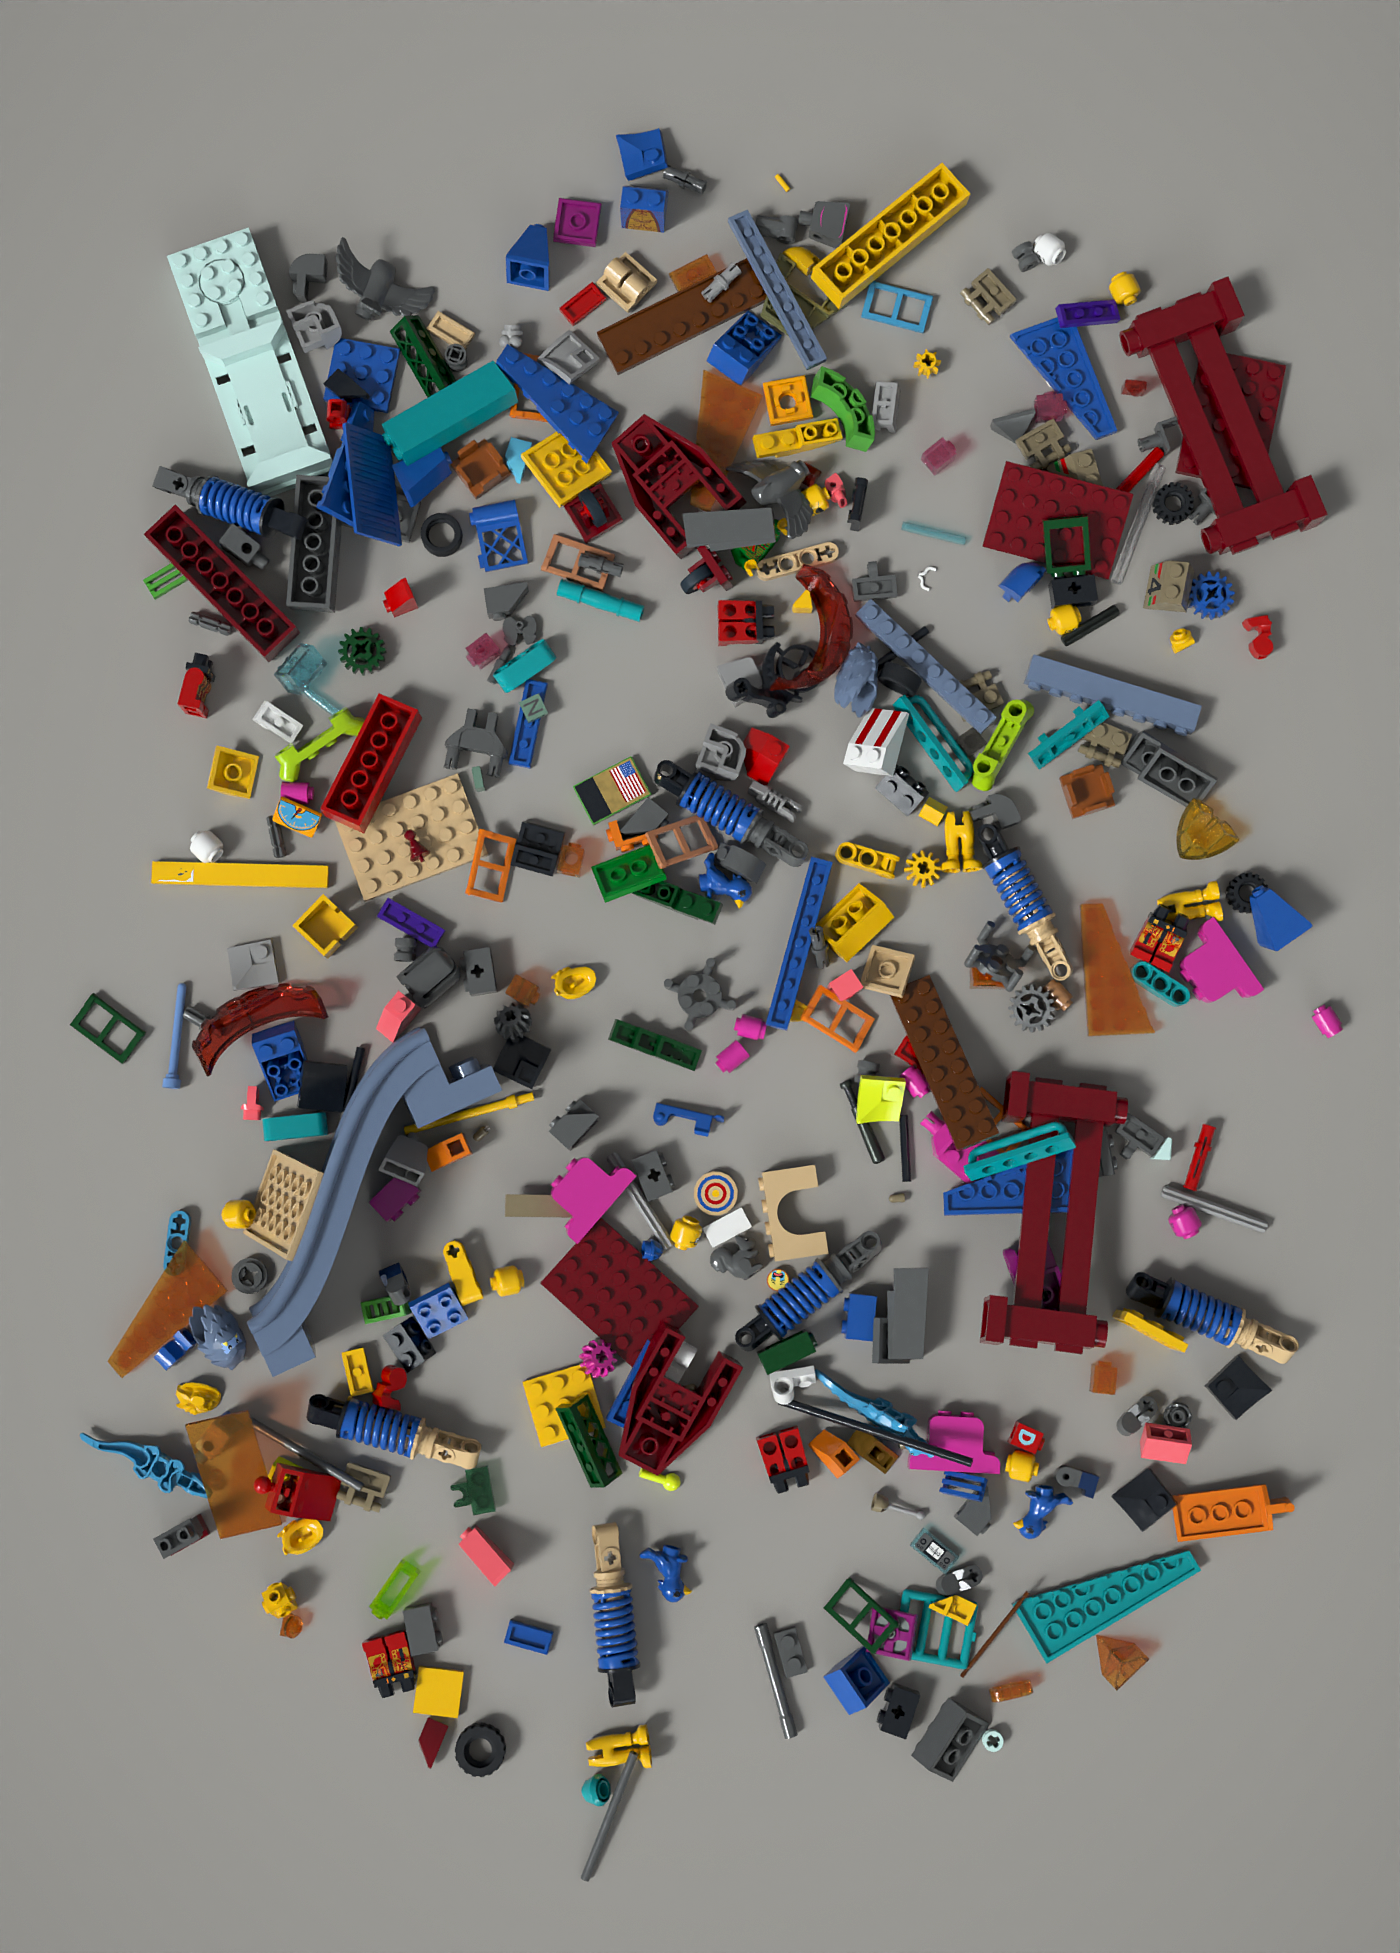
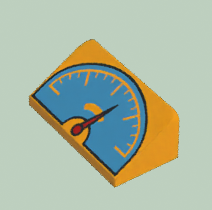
(297, 817)

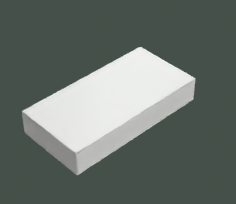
(727, 1227)

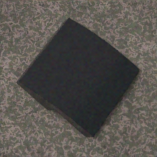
(537, 848)
(322, 1086)

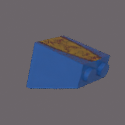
(643, 208)

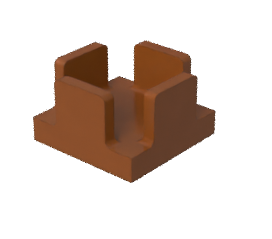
(480, 467)
(1087, 790)

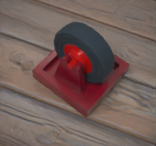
(593, 513)
(706, 573)

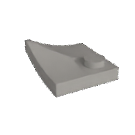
(568, 357)
(253, 965)

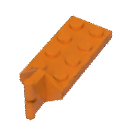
(1226, 1512)

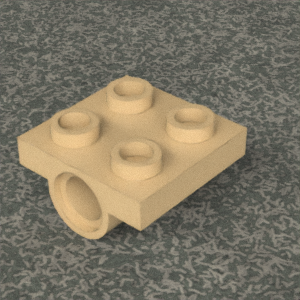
(626, 281)

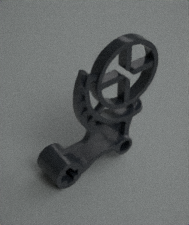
(773, 700)

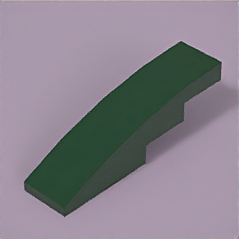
(654, 1045)

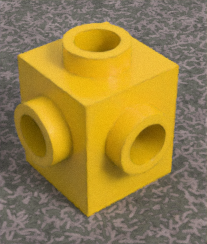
(279, 1600)

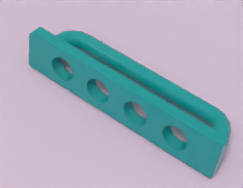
(931, 743)
(1019, 1156)

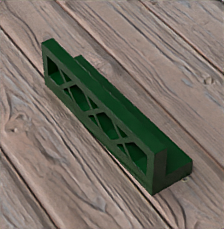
(426, 354)
(586, 1445)

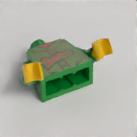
(750, 556)

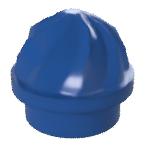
(651, 1250)

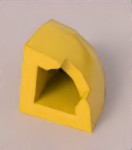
(804, 258)

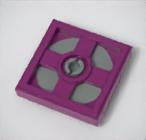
(901, 1642)

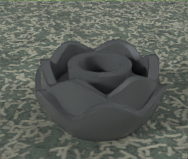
(1177, 1408)

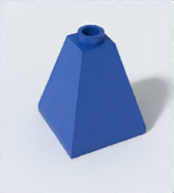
(529, 259)
(1275, 919)

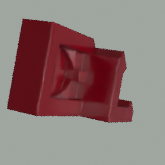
(431, 1740)

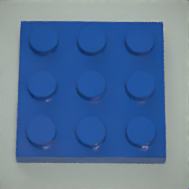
(370, 367)

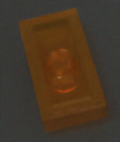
(692, 273)

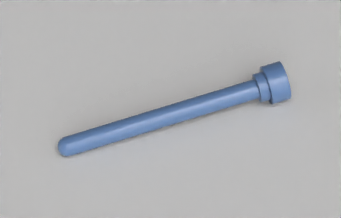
(172, 1079)

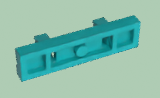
(1069, 734)

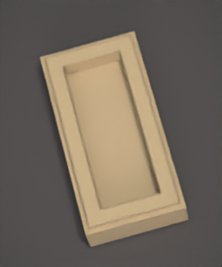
(450, 330)

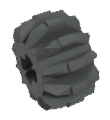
(513, 1021)

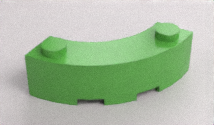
(848, 405)

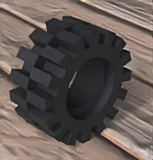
(1179, 492)
(1234, 887)

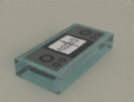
(934, 1550)

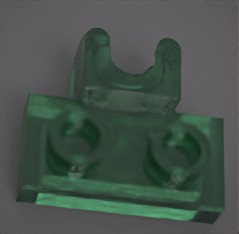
(476, 1491)

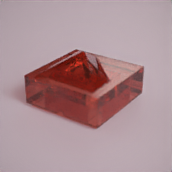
(1133, 387)

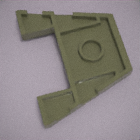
(812, 311)

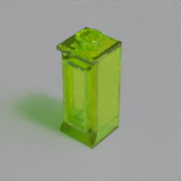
(381, 1609)

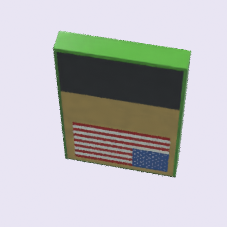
(612, 790)

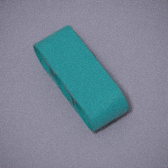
(524, 666)
(1170, 984)
(295, 1126)

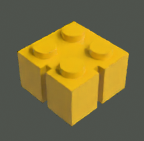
(325, 926)

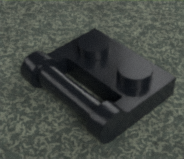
(858, 499)

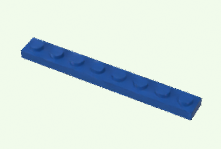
(799, 944)

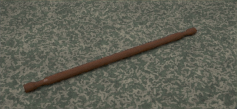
(995, 1633)

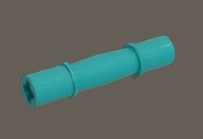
(600, 600)

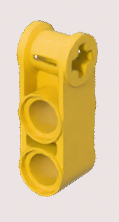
(879, 860)
(462, 1274)

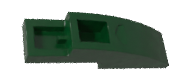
(681, 901)

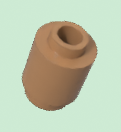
(1062, 995)

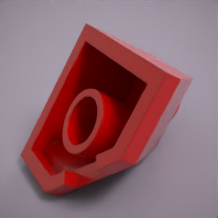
(763, 755)

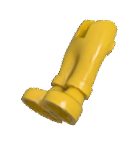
(966, 833)
(1180, 899)
(616, 1757)

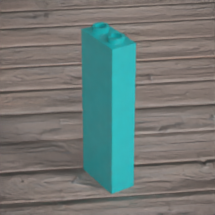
(449, 413)

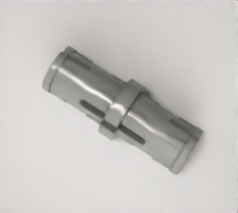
(721, 282)

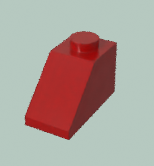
(400, 599)

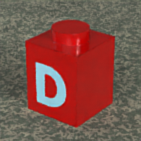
(1026, 1438)

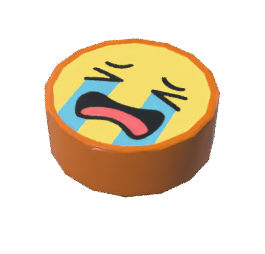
(777, 1279)

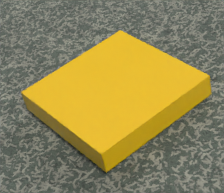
(438, 1691)

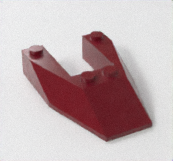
(661, 470)
(665, 1415)

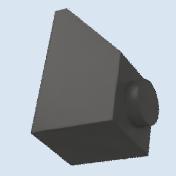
(504, 599)
(645, 819)
(975, 1514)

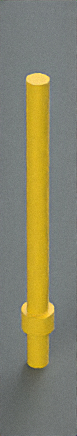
(511, 1101)

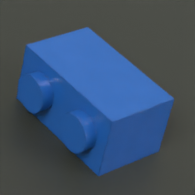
(859, 1317)

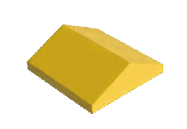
(232, 772)

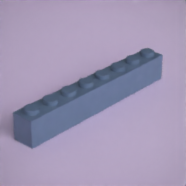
(1113, 694)

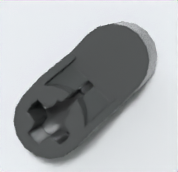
(1129, 1423)
(949, 1585)

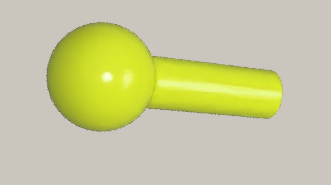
(670, 1481)

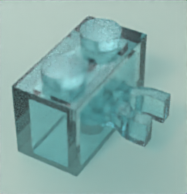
(300, 669)

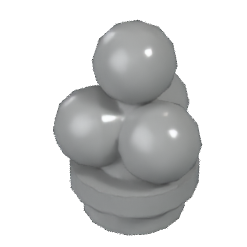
(511, 336)

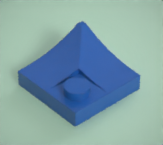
(642, 153)

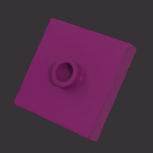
(577, 222)

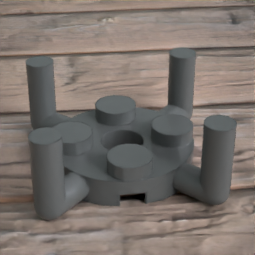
(997, 959)
(699, 982)

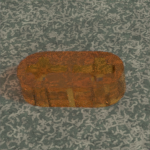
(1011, 1691)

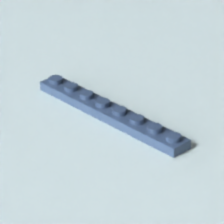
(777, 289)
(926, 666)

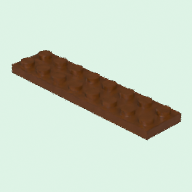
(944, 1064)

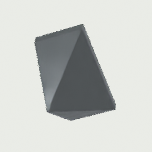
(1013, 425)

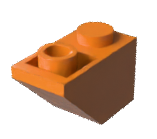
(448, 1152)
(833, 1453)

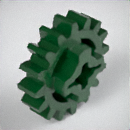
(356, 657)

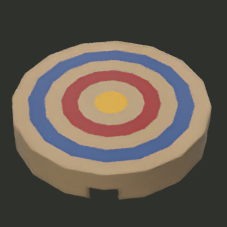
(715, 1193)

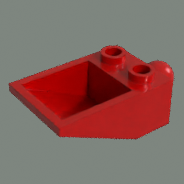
(304, 1492)

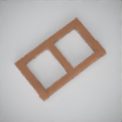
(573, 575)
(687, 854)

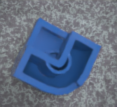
(1021, 580)

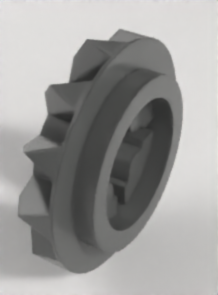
(239, 1272)

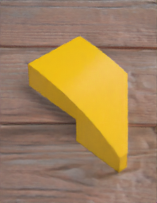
(955, 1608)

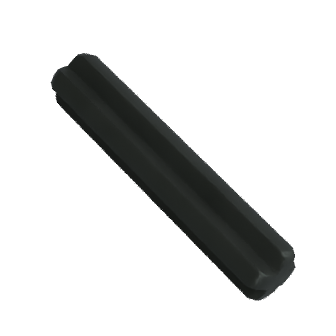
(1090, 625)

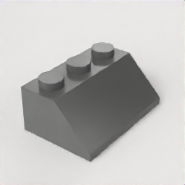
(950, 1740)

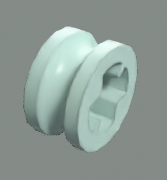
(994, 1733)

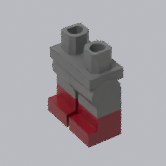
(181, 1536)

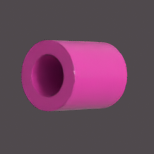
(297, 791)
(731, 1057)

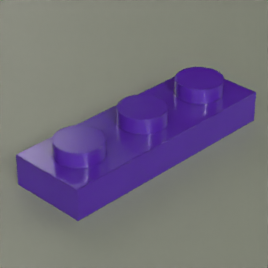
(1087, 313)
(411, 923)

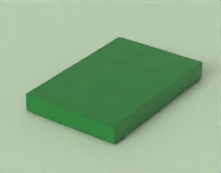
(627, 873)

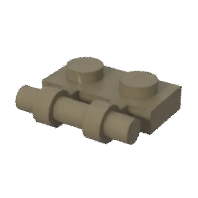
(994, 294)
(1040, 439)
(989, 695)
(1109, 738)
(374, 1484)

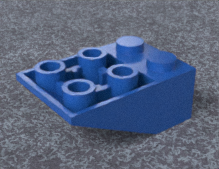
(743, 348)
(280, 1058)

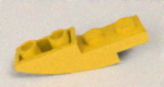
(798, 439)

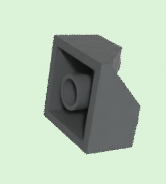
(574, 1125)

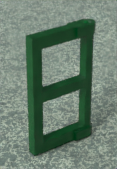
(140, 1033)
(894, 1624)

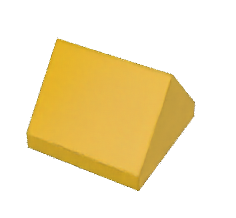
(803, 603)
(933, 811)

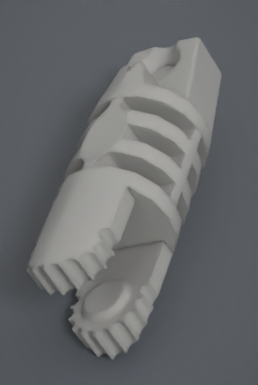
(775, 801)

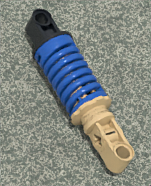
(1023, 900)
(1210, 1316)
(390, 1431)
(616, 1615)

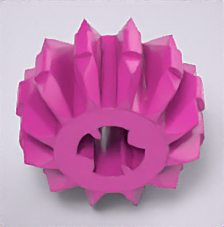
(604, 1353)

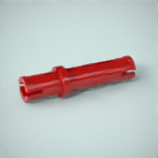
(1208, 1132)

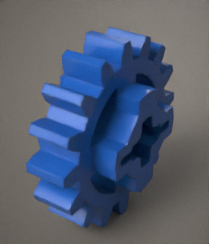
(1217, 601)

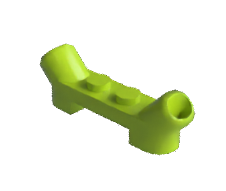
(1000, 744)
(291, 758)

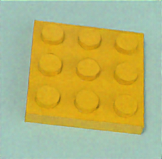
(562, 468)
(1151, 1329)
(558, 1388)

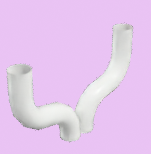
(921, 578)

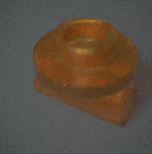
(291, 1626)

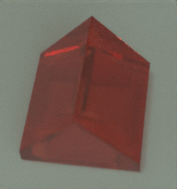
(813, 475)

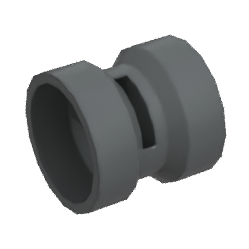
(1026, 256)
(457, 362)
(405, 949)
(866, 1068)

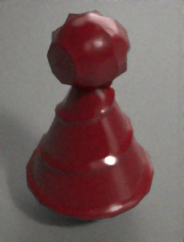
(417, 850)

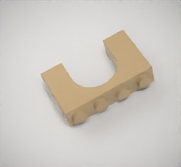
(775, 1187)

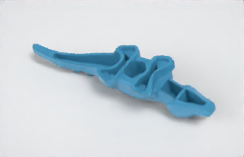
(877, 1411)
(153, 1463)

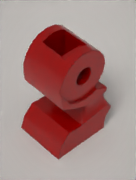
(337, 413)
(1261, 645)
(393, 1379)

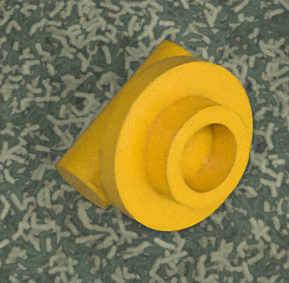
(1181, 639)

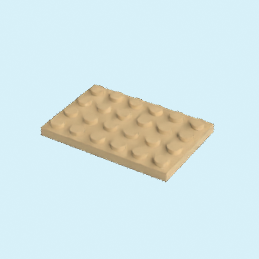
(441, 823)
(284, 1204)

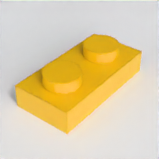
(357, 1371)

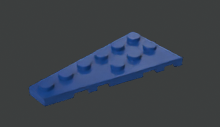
(1066, 367)
(565, 406)
(336, 493)
(1005, 1191)

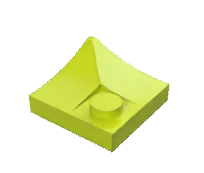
(879, 1098)

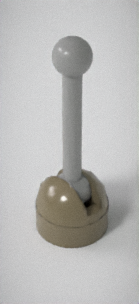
(881, 1503)

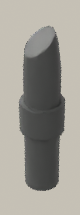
(499, 663)

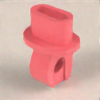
(838, 492)
(252, 1110)

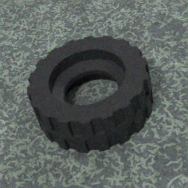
(463, 1756)

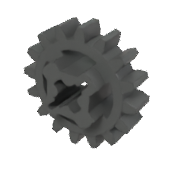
(1028, 1015)

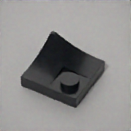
(522, 1060)
(1237, 1387)
(1145, 1499)

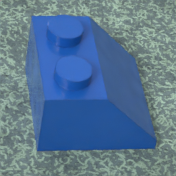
(856, 1680)

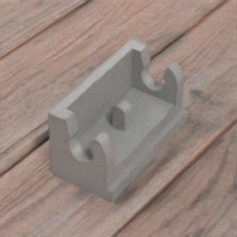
(886, 405)

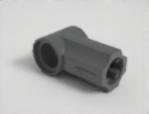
(782, 228)

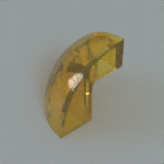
(1202, 833)

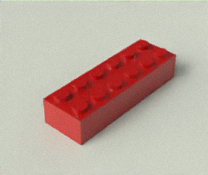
(371, 763)

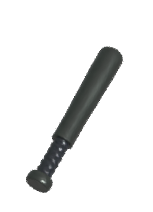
(870, 1140)

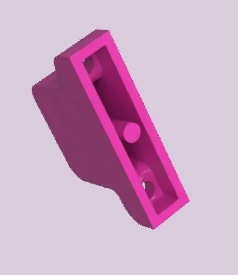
(1217, 967)
(588, 1193)
(960, 1435)

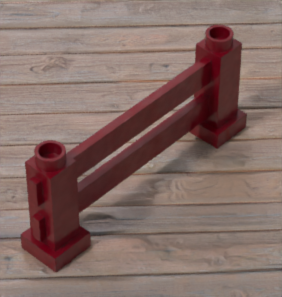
(1203, 322)
(1024, 1321)

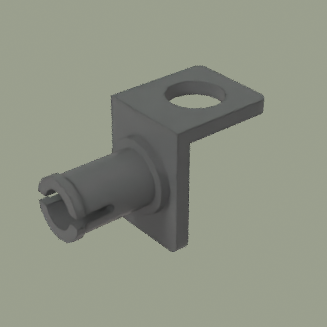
(1159, 438)
(1203, 509)

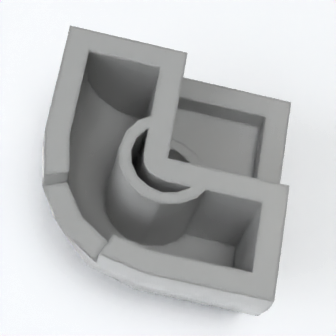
(315, 325)
(721, 753)

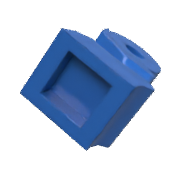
(175, 1349)

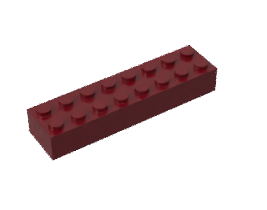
(222, 583)

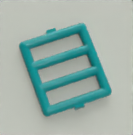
(941, 1658)

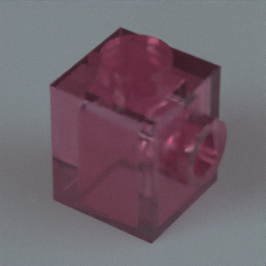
(1049, 406)
(939, 455)
(482, 651)

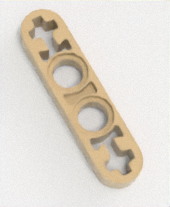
(796, 558)

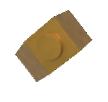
(872, 1450)

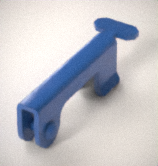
(703, 1121)

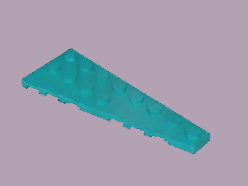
(1080, 1610)

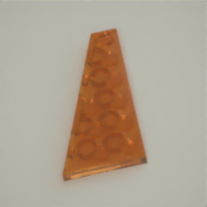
(722, 426)
(1110, 990)
(167, 1309)

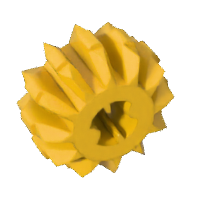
(914, 870)

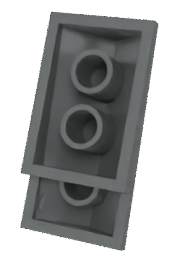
(729, 528)
(1167, 770)
(907, 1313)

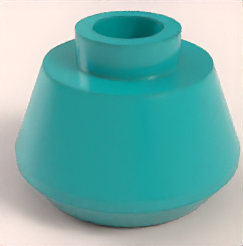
(596, 1790)

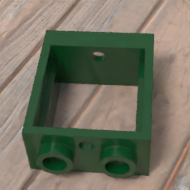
(1065, 522)
(787, 1351)

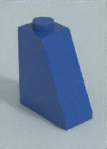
(423, 475)

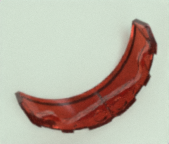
(835, 629)
(249, 1012)

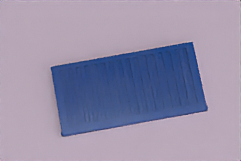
(371, 485)

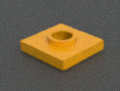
(794, 387)

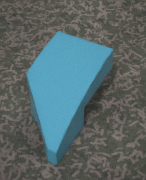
(513, 457)

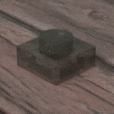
(971, 742)

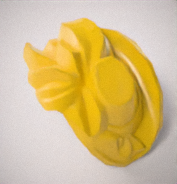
(574, 982)
(197, 1397)
(300, 1536)

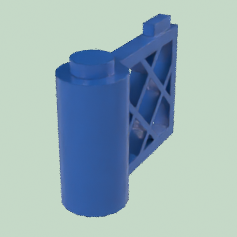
(497, 517)

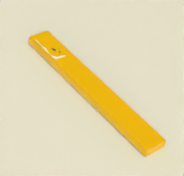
(240, 874)

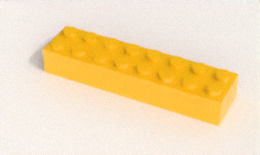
(890, 235)

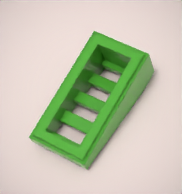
(366, 1310)

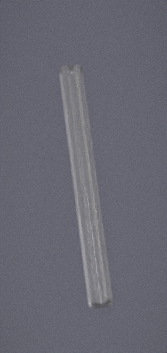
(1138, 524)

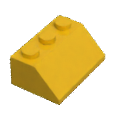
(854, 922)

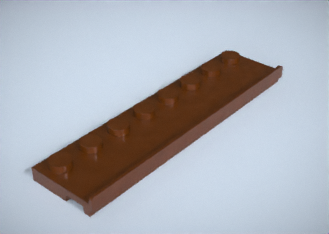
(679, 319)

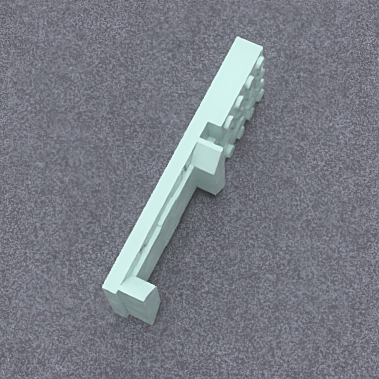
(242, 337)

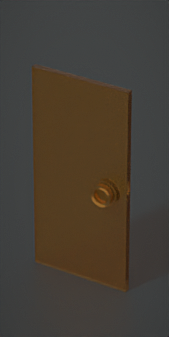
(228, 1466)

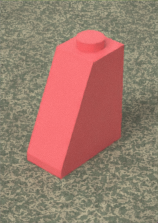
(397, 1016)
(485, 1554)

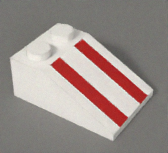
(877, 742)

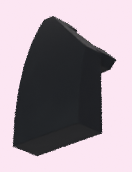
(345, 387)

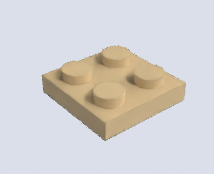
(887, 971)

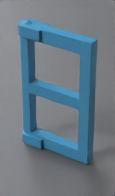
(893, 320)

